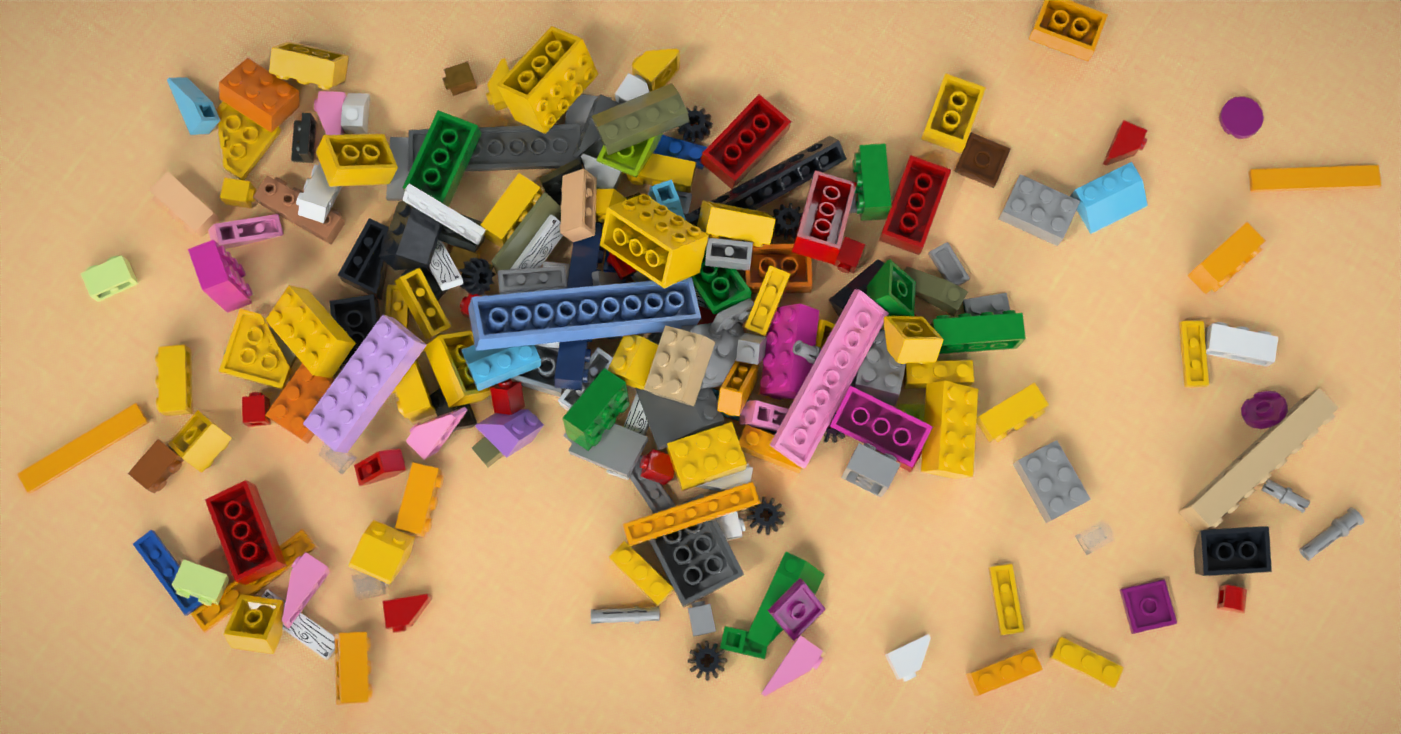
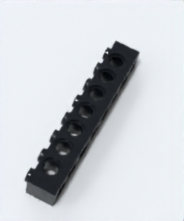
(781, 177)

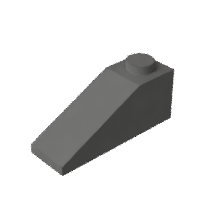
(589, 133)

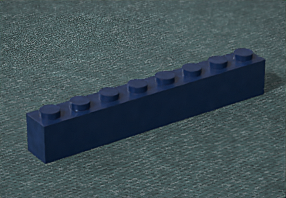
(574, 354)

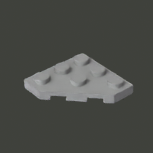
(723, 353)

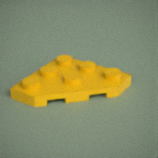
(242, 141)
(255, 352)

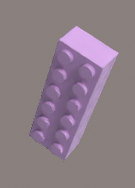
(364, 384)

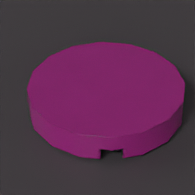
(1241, 117)
(1264, 410)

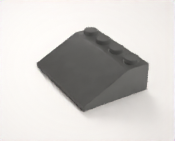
(676, 420)
(697, 560)

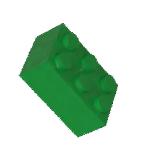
(872, 182)
(596, 409)

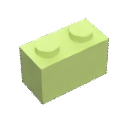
(109, 278)
(200, 582)

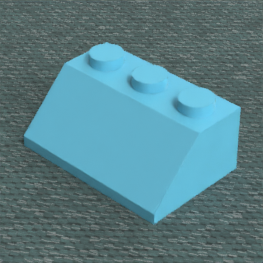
(1110, 197)
(500, 364)

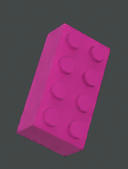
(220, 276)
(782, 369)
(881, 426)

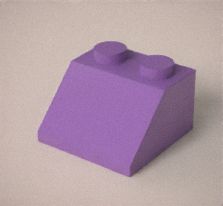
(510, 432)

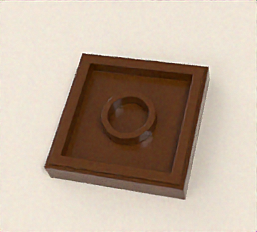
(982, 160)

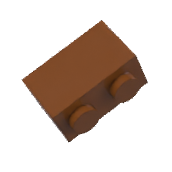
(156, 466)

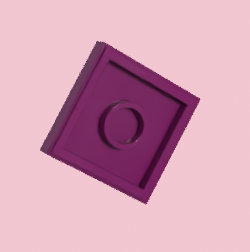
(1148, 606)
(796, 609)

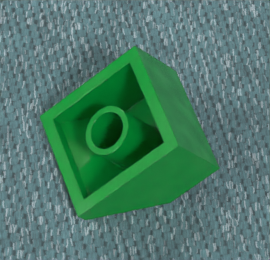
(893, 290)

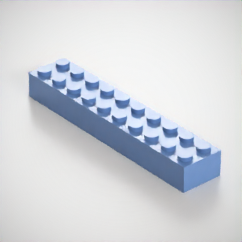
(581, 313)

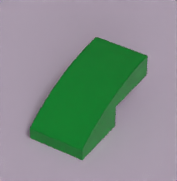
(736, 641)

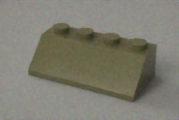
(641, 118)
(525, 232)

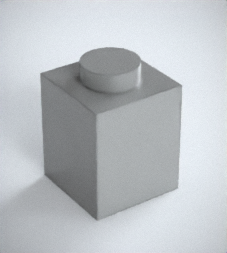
(751, 348)
(701, 618)

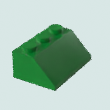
(720, 287)

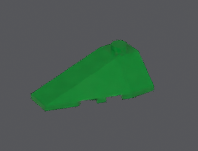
(791, 568)

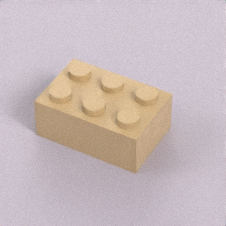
(679, 365)

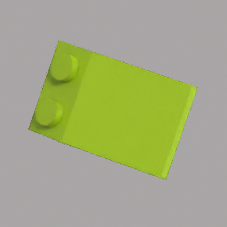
(631, 159)

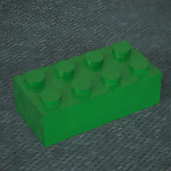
(443, 157)
(980, 332)

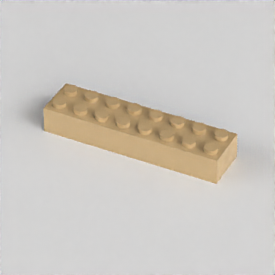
(1258, 460)

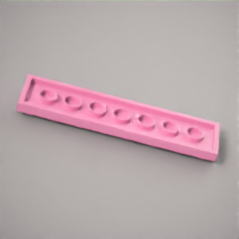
(829, 379)

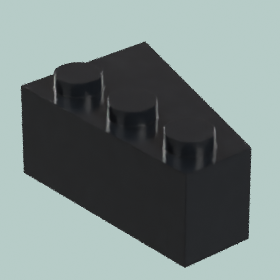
(363, 265)

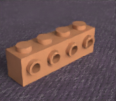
(282, 200)

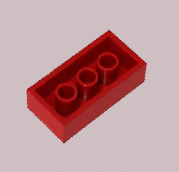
(745, 141)
(915, 205)
(824, 217)
(245, 532)

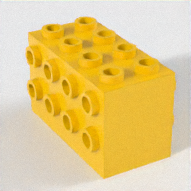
(548, 79)
(654, 240)

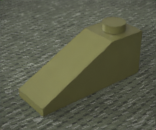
(937, 291)

